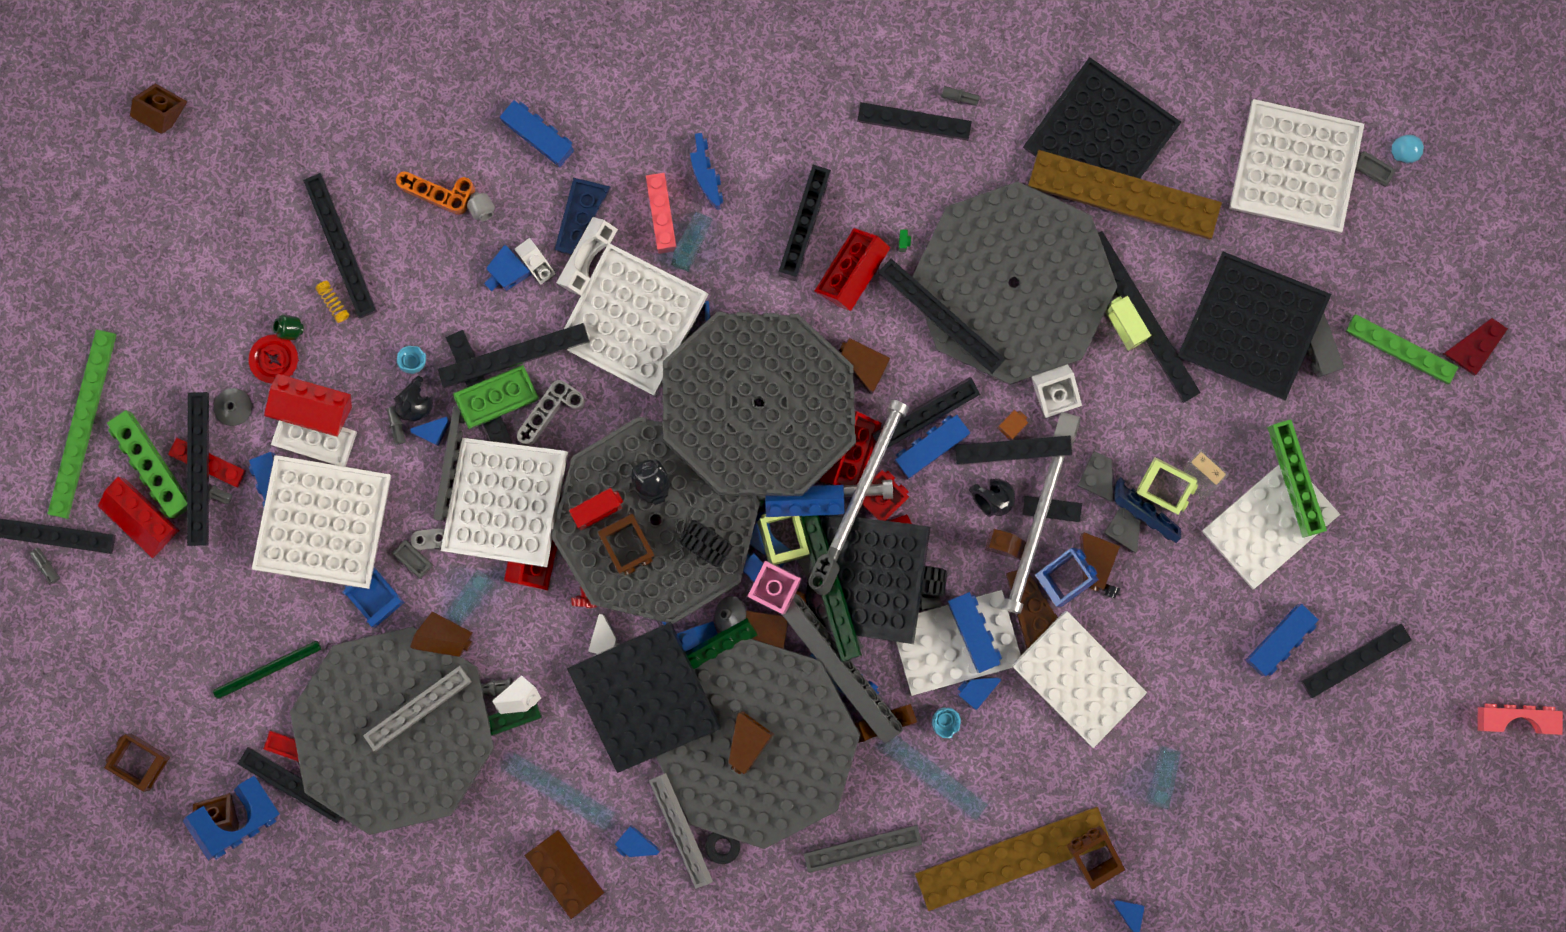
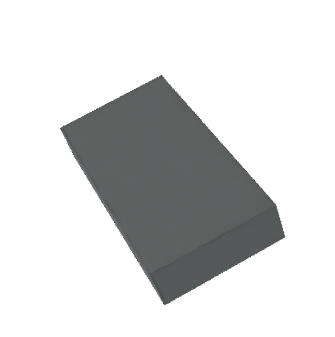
(1374, 169)
(412, 559)

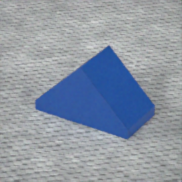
(432, 431)
(1130, 912)

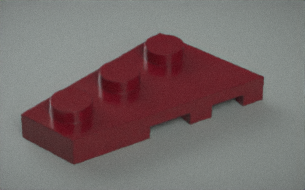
(1477, 346)

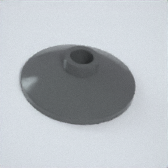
(240, 411)
(729, 612)

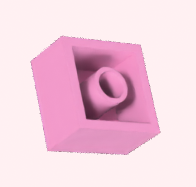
(774, 587)

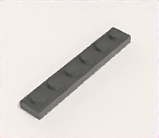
(448, 471)
(862, 848)

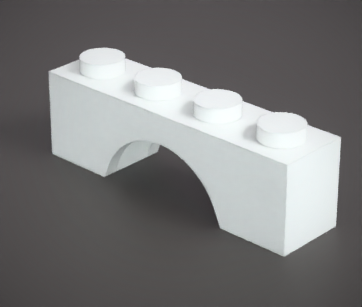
(596, 237)

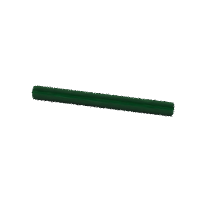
(267, 669)

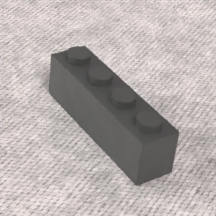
(1324, 351)

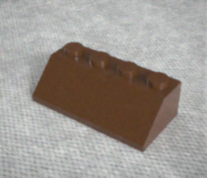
(564, 874)

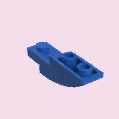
(706, 178)

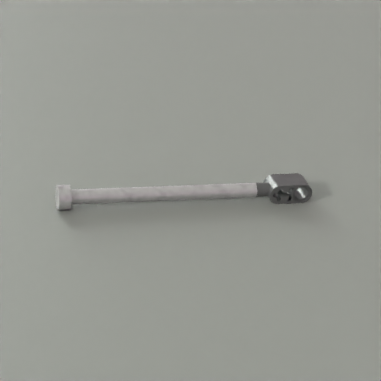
(826, 565)

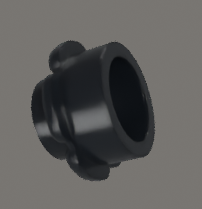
(1111, 591)

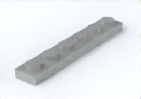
(417, 708)
(681, 831)

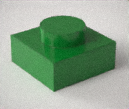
(904, 240)

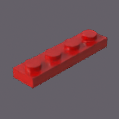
(217, 467)

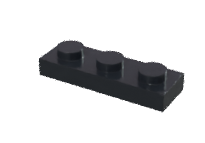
(1057, 510)

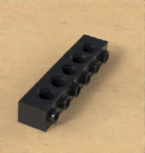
(804, 222)

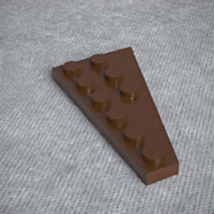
(1036, 612)

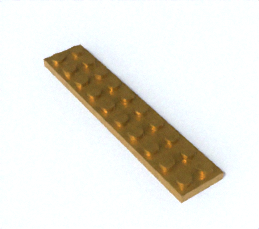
(1124, 194)
(1006, 860)

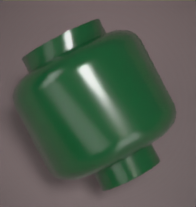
(288, 327)

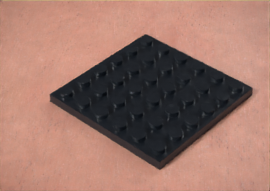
(1104, 124)
(1254, 325)
(878, 577)
(644, 697)

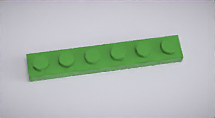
(1401, 349)

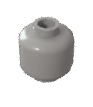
(480, 206)

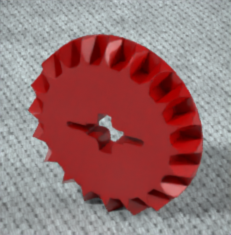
(260, 362)

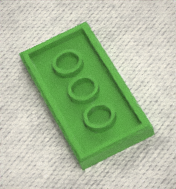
(495, 397)

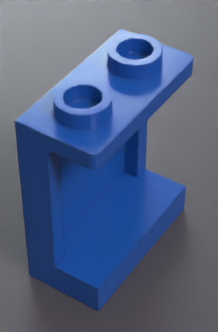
(375, 602)

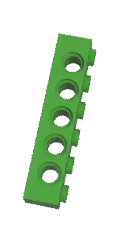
(118, 428)
(1297, 478)

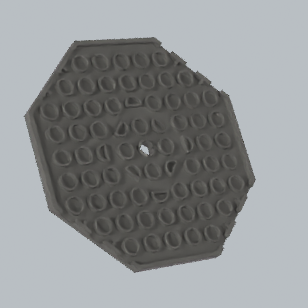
(1058, 269)
(766, 448)
(677, 578)
(799, 770)
(416, 773)

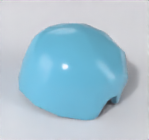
(1407, 148)
(411, 359)
(946, 722)

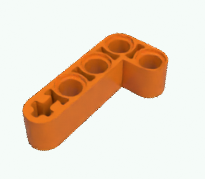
(433, 190)

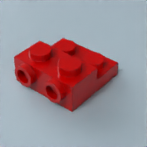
(884, 508)

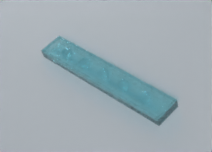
(935, 777)
(560, 791)

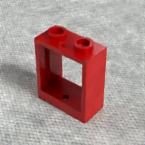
(596, 508)

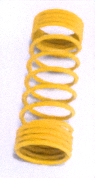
(322, 287)

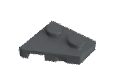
(1098, 476)
(1124, 529)

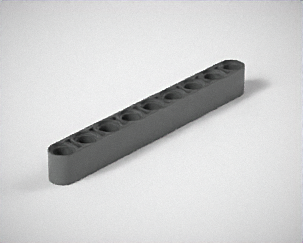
(843, 673)

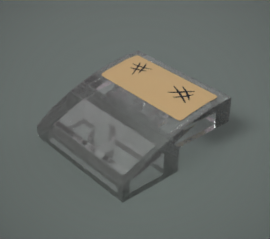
(1206, 471)

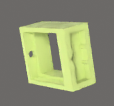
(1127, 322)
(1149, 477)
(787, 556)

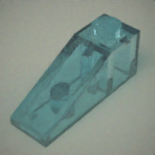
(691, 242)
(470, 597)
(1163, 778)

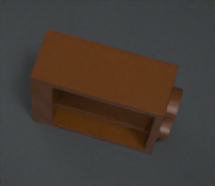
(618, 526)
(152, 773)
(1102, 872)

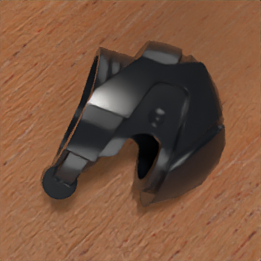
(410, 404)
(651, 481)
(997, 500)

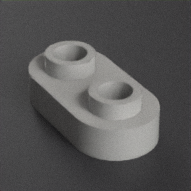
(429, 537)

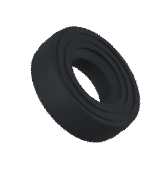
(721, 858)

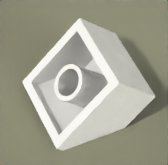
(1056, 390)

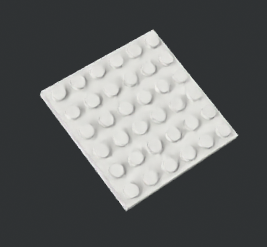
(1296, 166)
(634, 317)
(504, 502)
(321, 522)

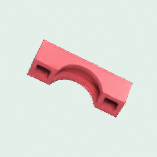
(661, 213)
(1543, 721)

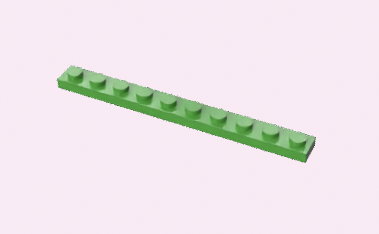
(82, 424)

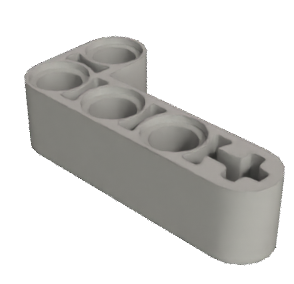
(547, 415)

